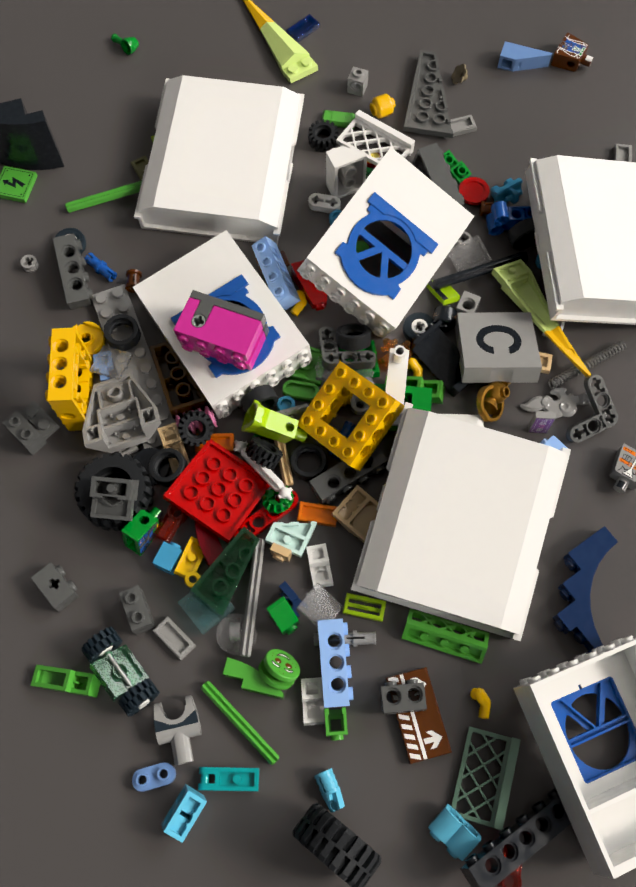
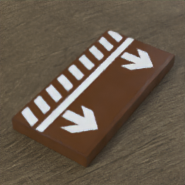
(421, 730)

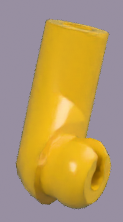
(300, 305)
(415, 366)
(483, 699)

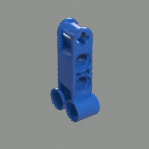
(505, 217)

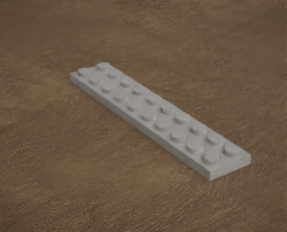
(141, 366)

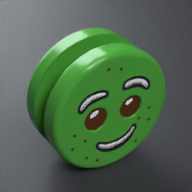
(279, 669)

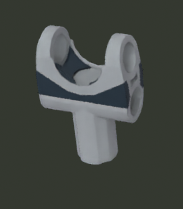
(178, 731)

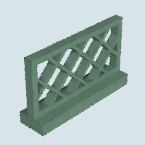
(505, 777)

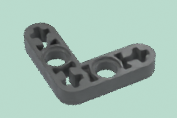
(334, 356)
(599, 416)

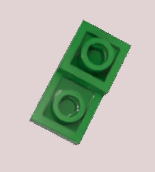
(458, 169)

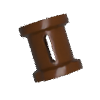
(485, 208)
(129, 274)

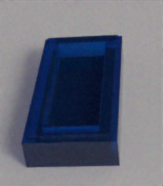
(303, 28)

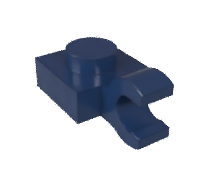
(290, 596)

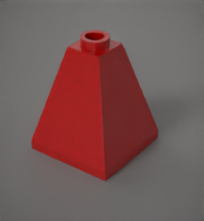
(315, 297)

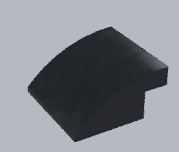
(26, 139)

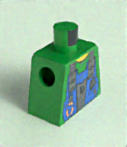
(141, 530)

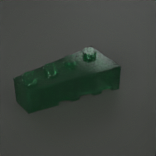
(222, 578)

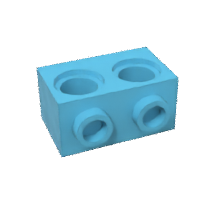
(183, 813)

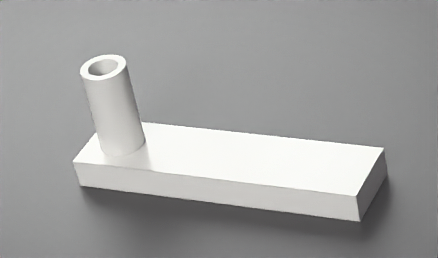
(397, 375)

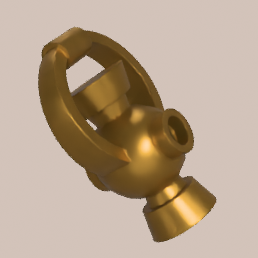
(491, 400)

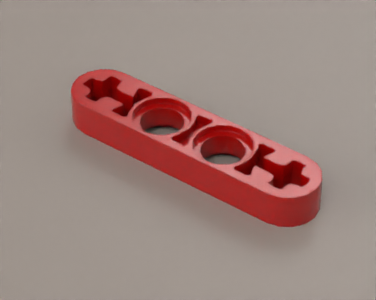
(268, 519)

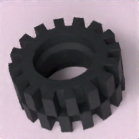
(323, 128)
(195, 416)
(263, 452)

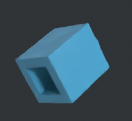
(168, 557)

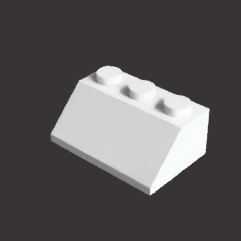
(345, 170)

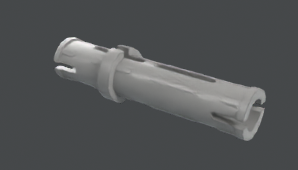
(370, 638)

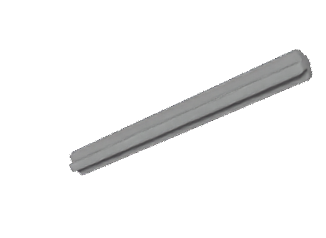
(252, 600)

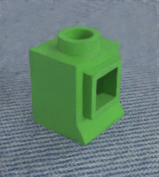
(336, 715)

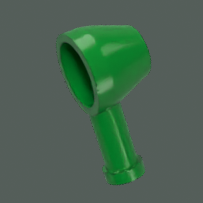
(128, 44)

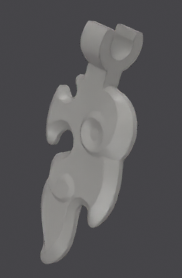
(564, 406)

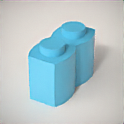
(454, 832)

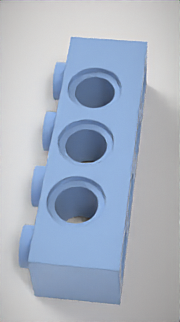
(275, 272)
(331, 696)

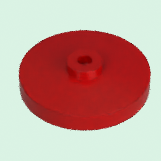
(474, 190)

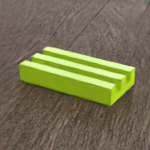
(346, 611)

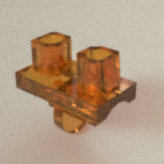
(390, 344)

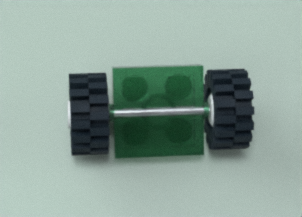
(119, 671)

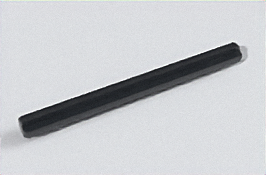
(476, 271)

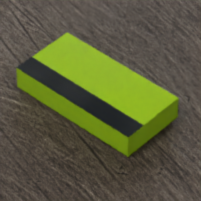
(445, 295)

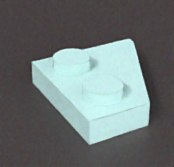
(291, 535)

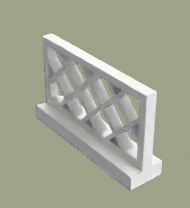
(382, 133)

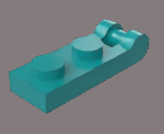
(229, 779)

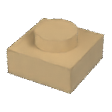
(546, 360)
(280, 553)

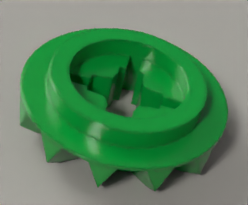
(272, 505)

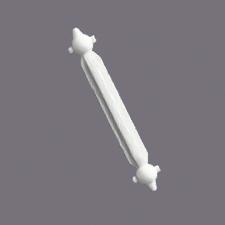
(265, 473)

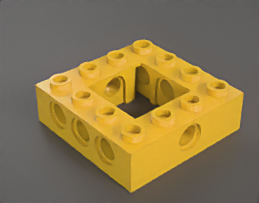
(71, 353)
(371, 428)

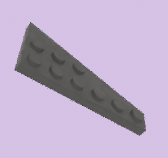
(427, 103)

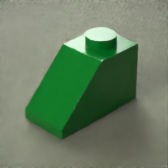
(283, 616)

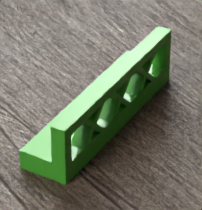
(444, 638)

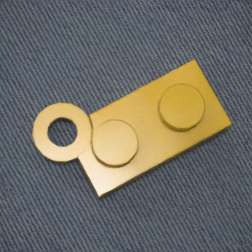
(189, 562)

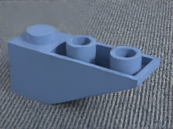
(519, 57)

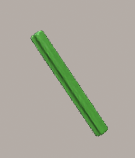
(103, 197)
(240, 723)

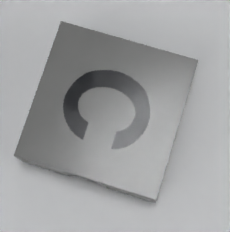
(497, 347)

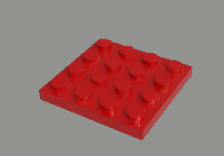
(217, 490)

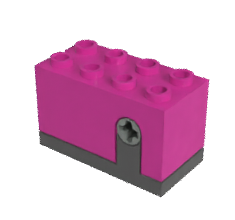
(221, 330)

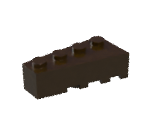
(178, 386)

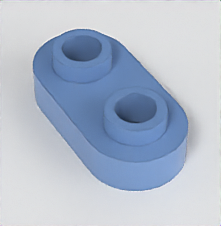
(153, 777)

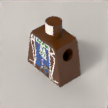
(571, 54)

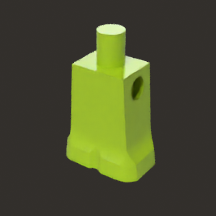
(271, 424)

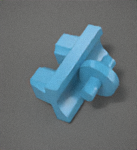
(508, 192)

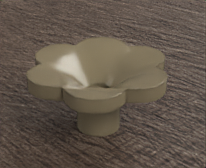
(459, 74)

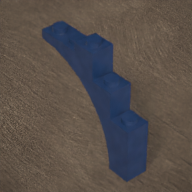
(577, 589)

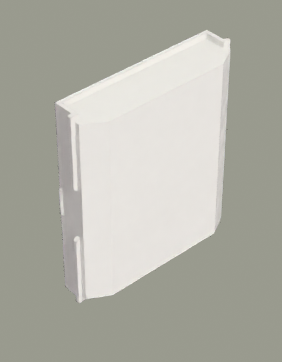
(220, 159)
(585, 237)
(461, 522)

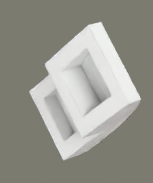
(319, 565)
(312, 701)

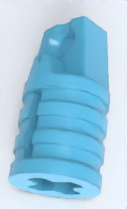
(330, 790)

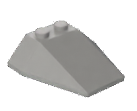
(119, 416)

